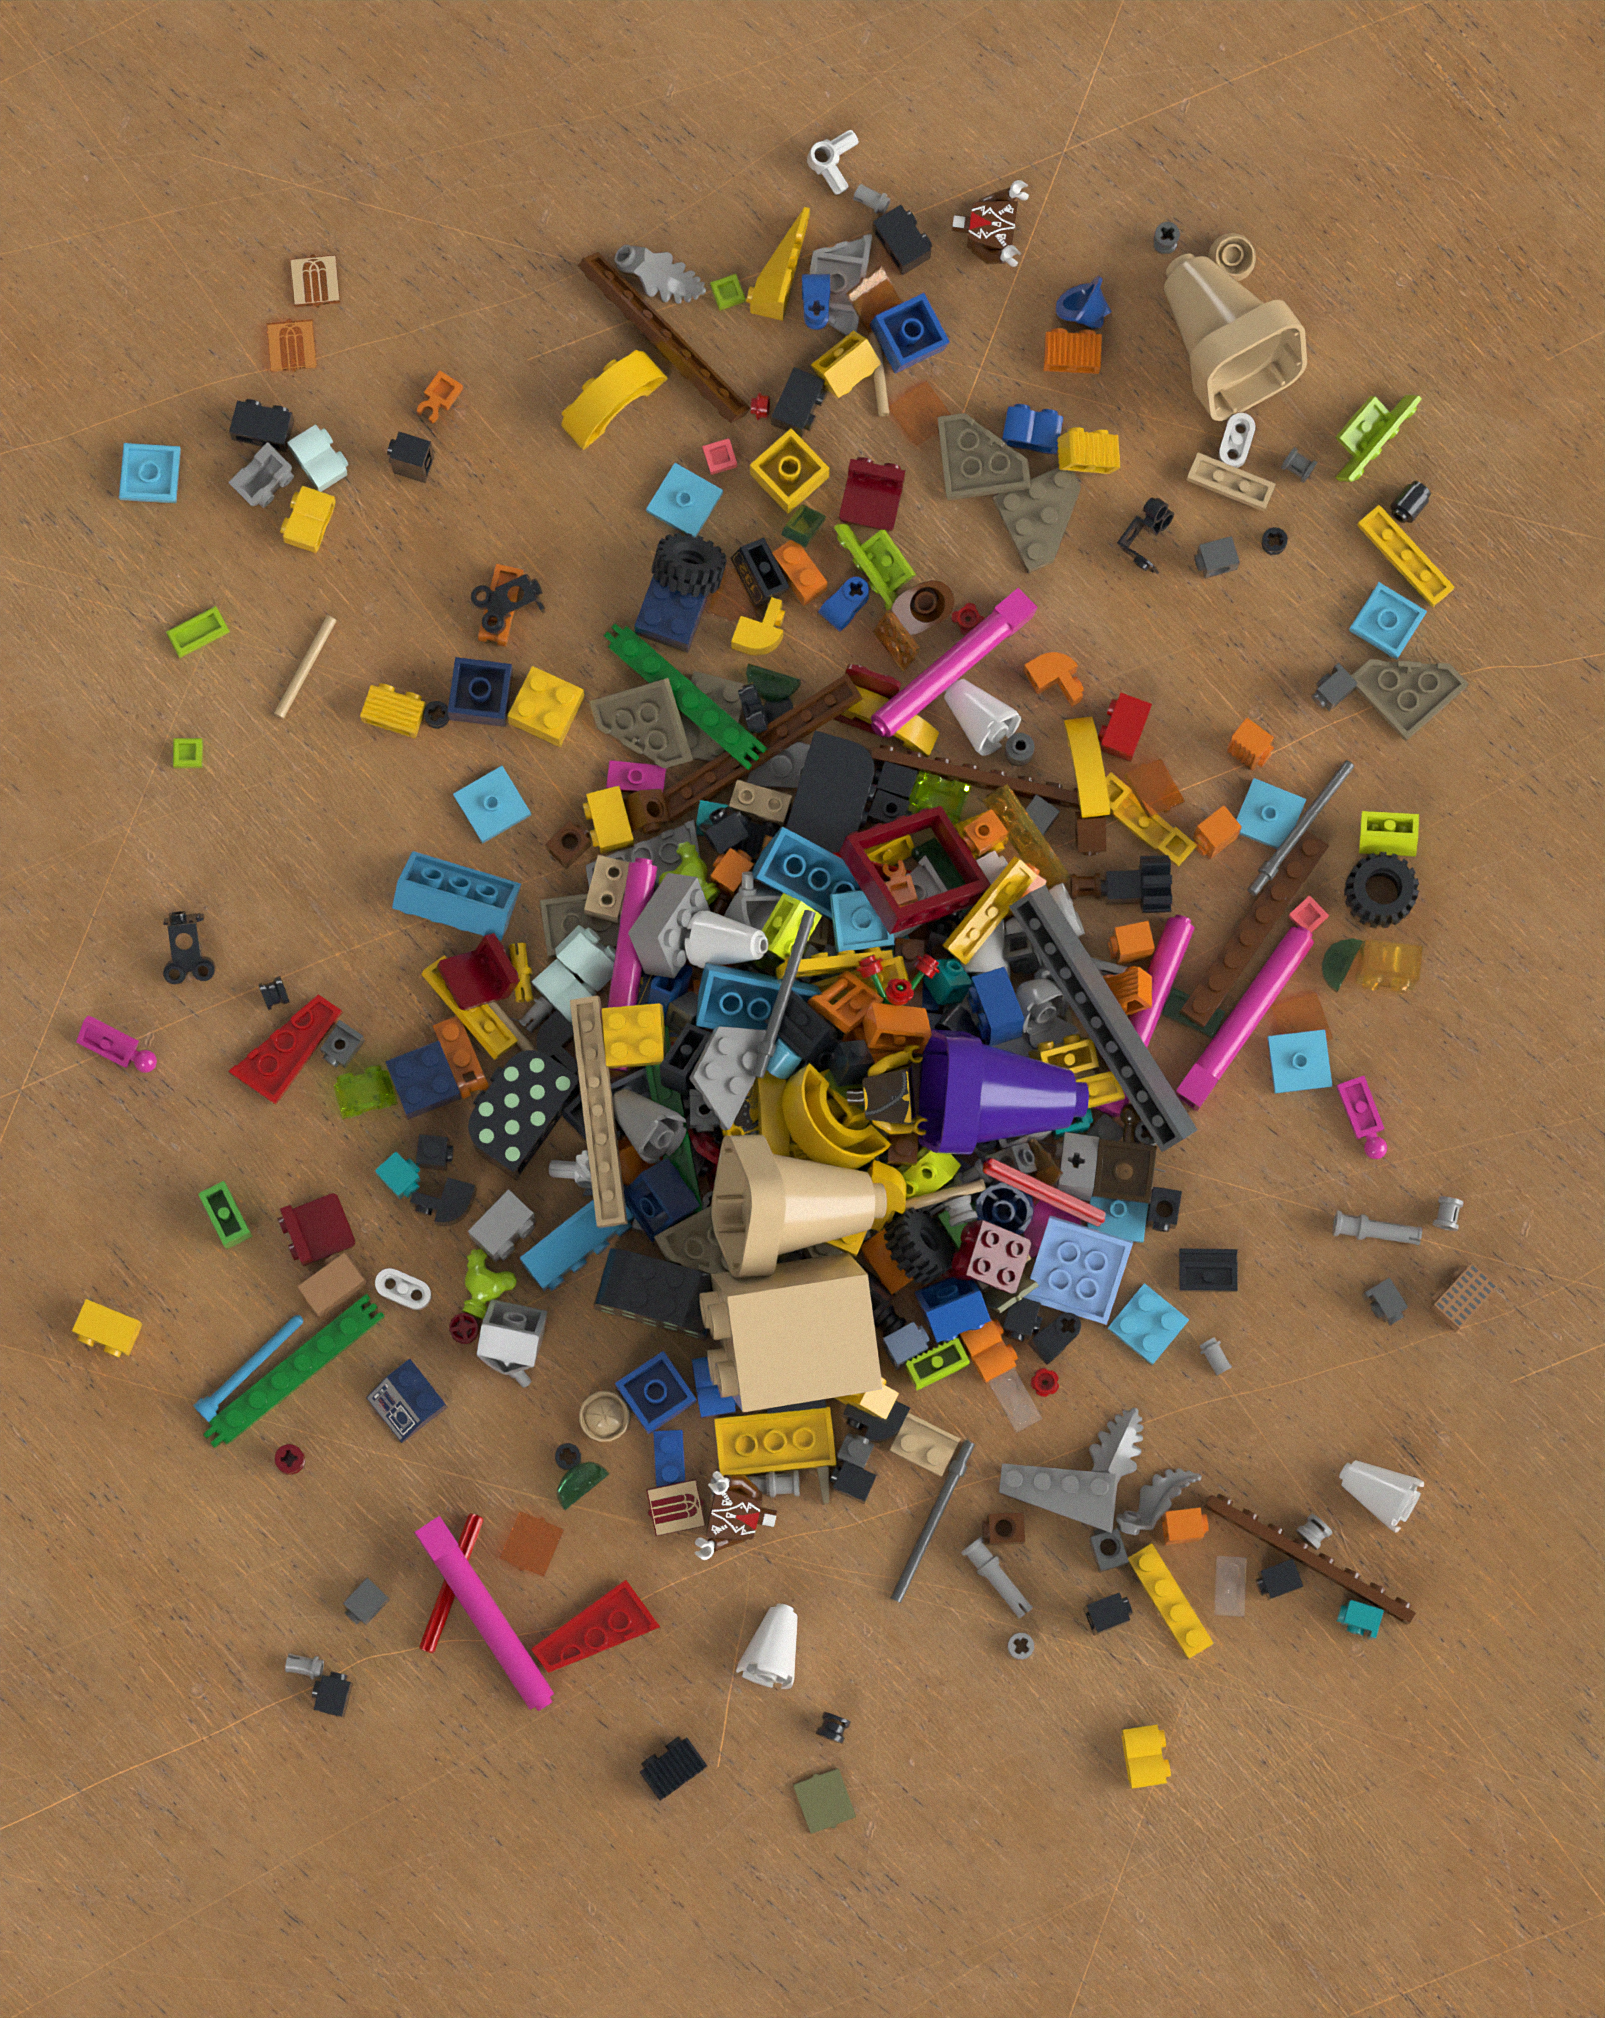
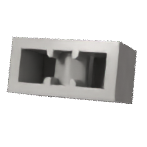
(1078, 1151)

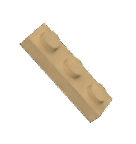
(1231, 482)

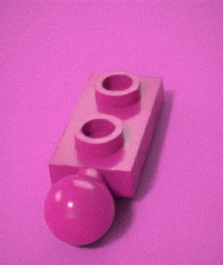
(114, 1045)
(1363, 1115)

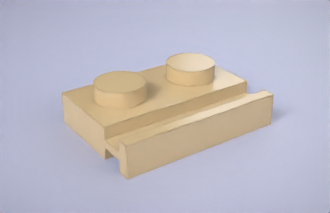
(925, 1445)

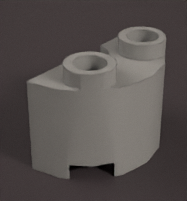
(262, 477)

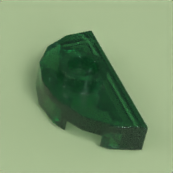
(772, 684)
(1338, 961)
(578, 1482)

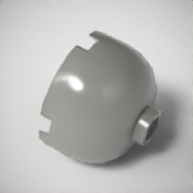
(1040, 1004)

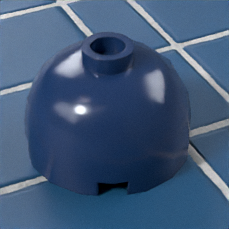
(1005, 1207)

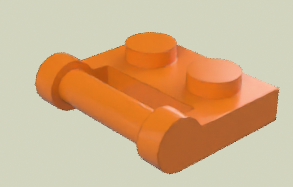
(851, 1008)

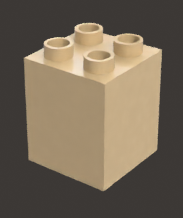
(792, 1333)

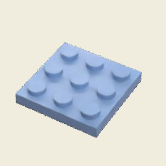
(1079, 1269)

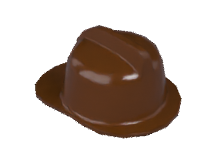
(923, 606)

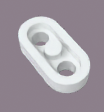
(1236, 441)
(403, 1289)

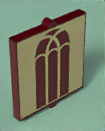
(675, 1507)

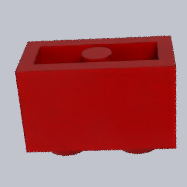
(1125, 726)

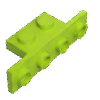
(1370, 430)
(879, 561)

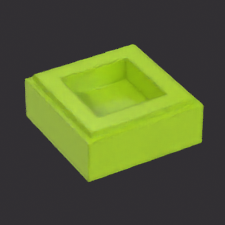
(727, 292)
(187, 752)

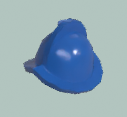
(1084, 304)

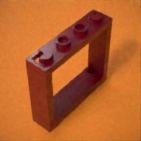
(928, 909)

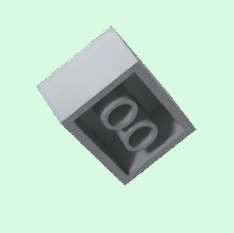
(663, 925)

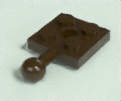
(1138, 1156)

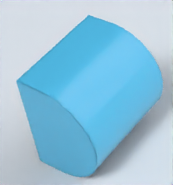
(783, 1061)

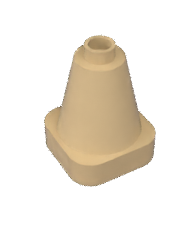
(1233, 339)
(784, 1204)

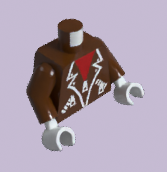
(993, 225)
(733, 1514)

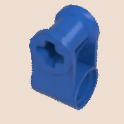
(816, 297)
(841, 606)

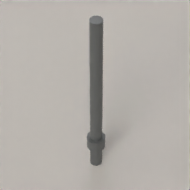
(1270, 868)
(766, 1047)
(956, 1470)

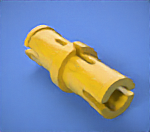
(520, 962)

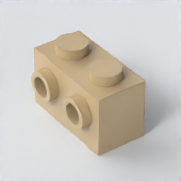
(607, 889)

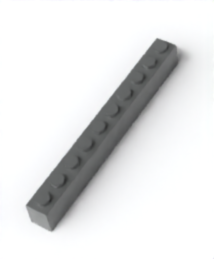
(1103, 1018)

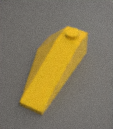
(775, 281)

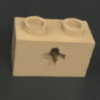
(760, 803)

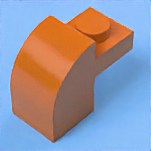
(1055, 669)

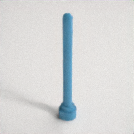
(209, 1405)

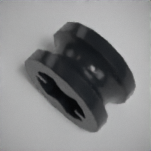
(1275, 549)
(431, 707)
(573, 1449)

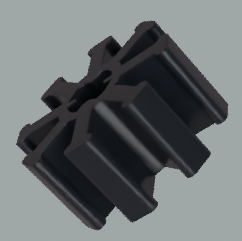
(1156, 884)

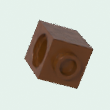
(646, 810)
(1090, 834)
(565, 856)
(1016, 1522)

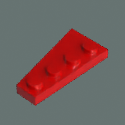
(283, 1055)
(604, 1624)

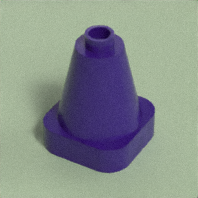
(990, 1094)

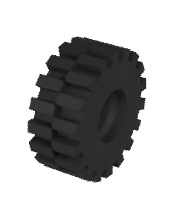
(689, 564)
(919, 1245)

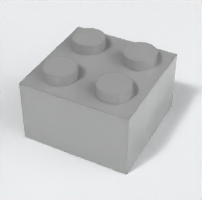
(503, 1227)

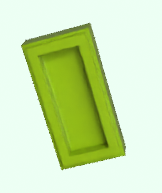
(197, 632)

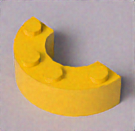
(609, 394)
(817, 1129)

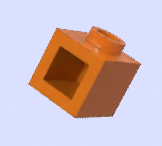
(984, 833)

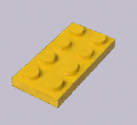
(775, 1442)

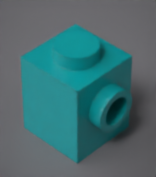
(950, 983)
(399, 1175)

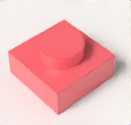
(719, 456)
(1308, 914)

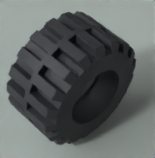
(1392, 869)

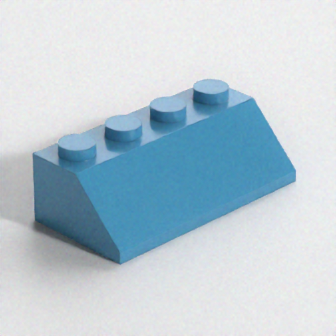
(803, 871)
(455, 895)
(740, 997)
(569, 1247)

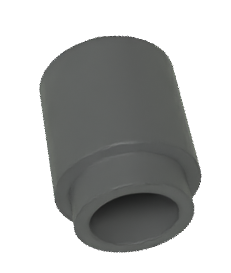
(1017, 757)

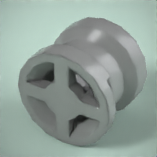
(960, 1211)
(1311, 1533)

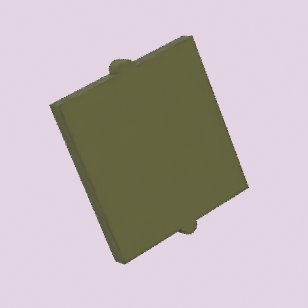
(1001, 1300)
(824, 1801)

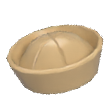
(1226, 251)
(604, 1416)

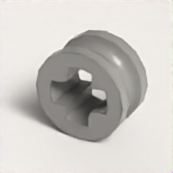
(1011, 1647)

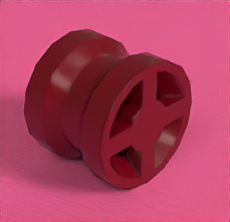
(462, 1323)
(293, 1462)

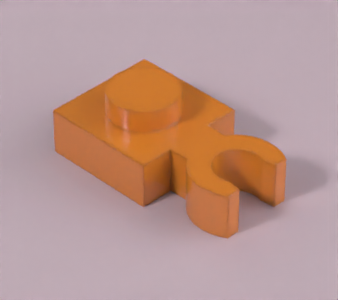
(441, 393)
(900, 885)

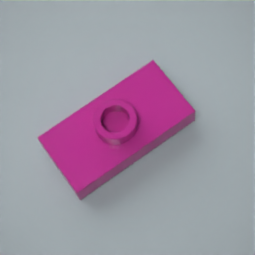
(635, 776)

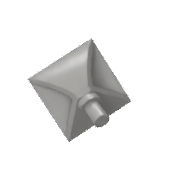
(753, 904)
(511, 1338)

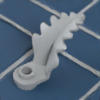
(659, 273)
(1118, 1445)
(1155, 1500)

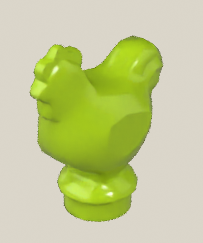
(695, 867)
(484, 1284)

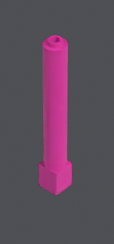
(1001, 623)
(627, 966)
(1163, 970)
(1245, 1017)
(484, 1613)

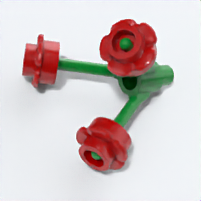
(898, 990)

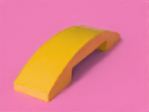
(916, 733)
(1087, 767)
(1152, 830)
(770, 1113)

